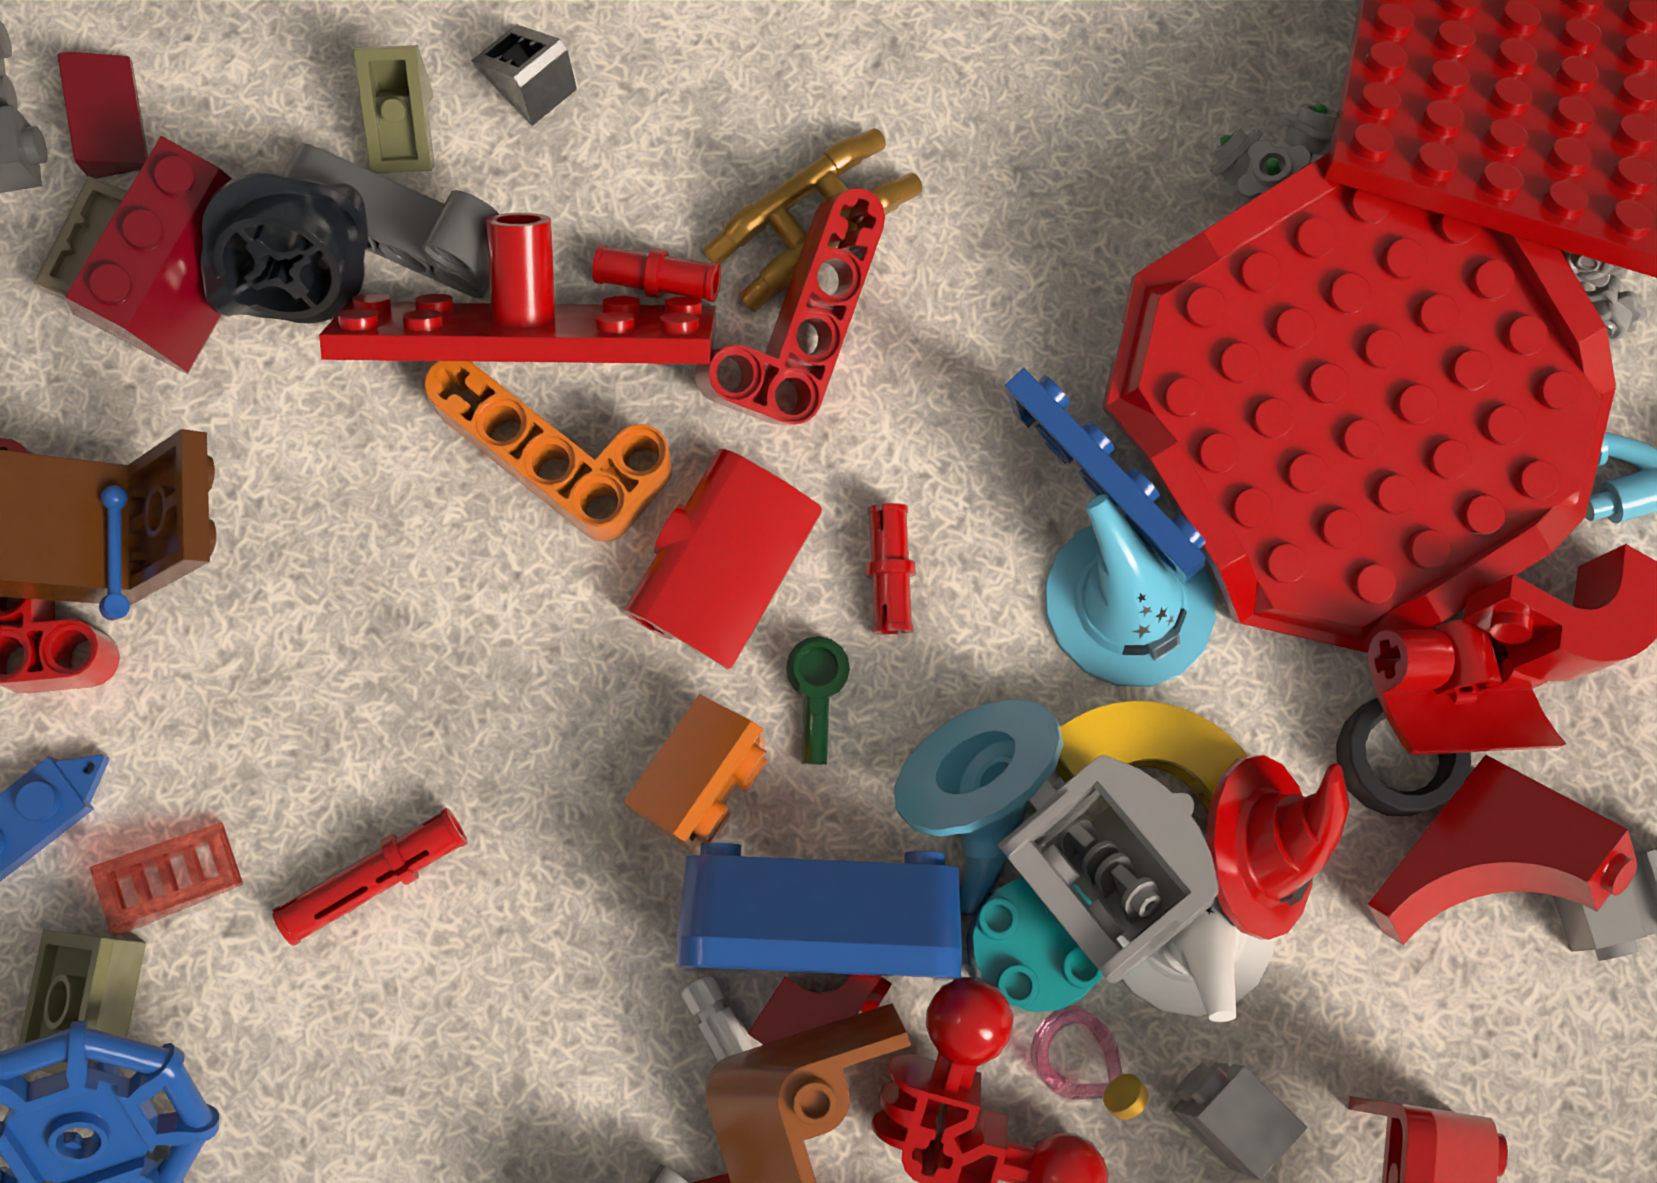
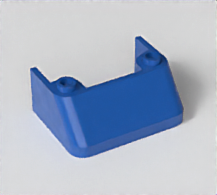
(820, 915)

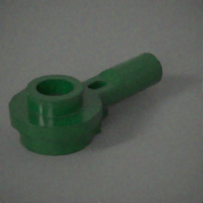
(817, 672)

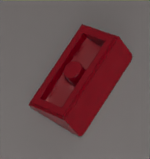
(103, 113)

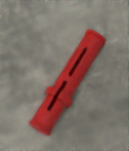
(393, 863)

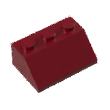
(147, 264)

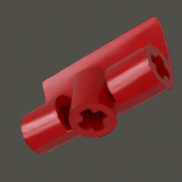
(723, 558)
(1456, 691)

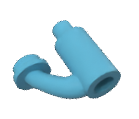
(1630, 494)

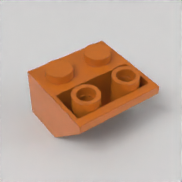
(698, 773)

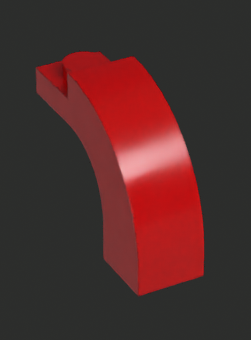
(1562, 642)

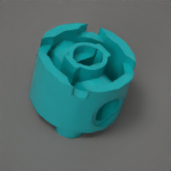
(1028, 951)

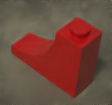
(1502, 838)

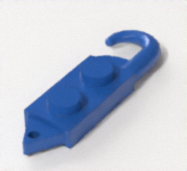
(45, 806)

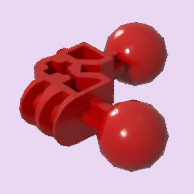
(969, 1027)

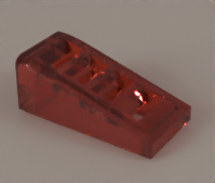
(109, 873)

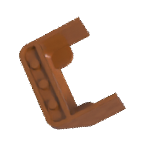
(792, 1092)

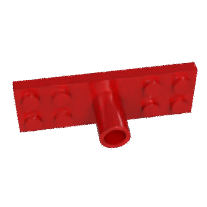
(521, 318)

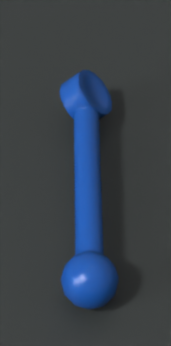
(114, 604)

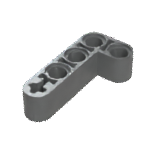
(409, 227)

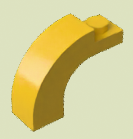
(1150, 737)

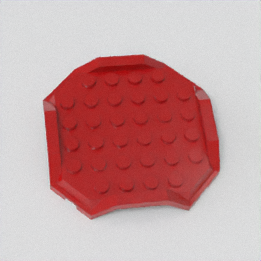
(1363, 405)

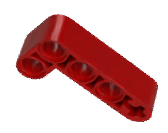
(805, 302)
(50, 642)

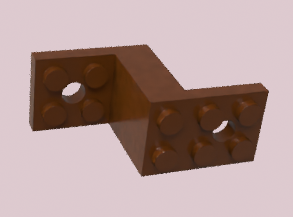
(58, 526)

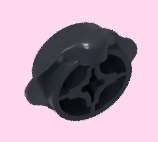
(286, 234)

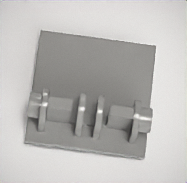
(1119, 871)

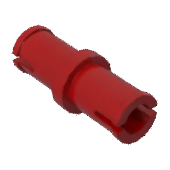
(656, 273)
(890, 569)

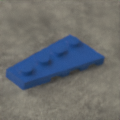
(1173, 540)

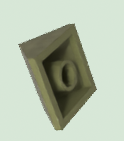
(81, 981)

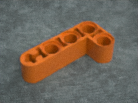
(541, 442)

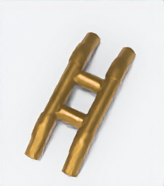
(775, 206)

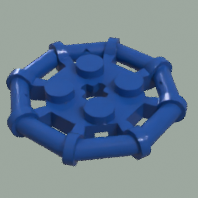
(103, 1101)

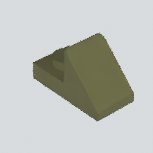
(395, 108)

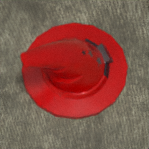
(1271, 841)

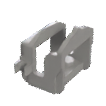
(1158, 821)

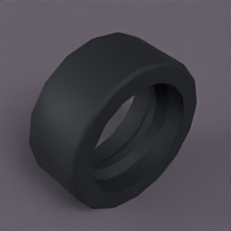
(1371, 791)

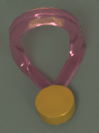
(1123, 1095)

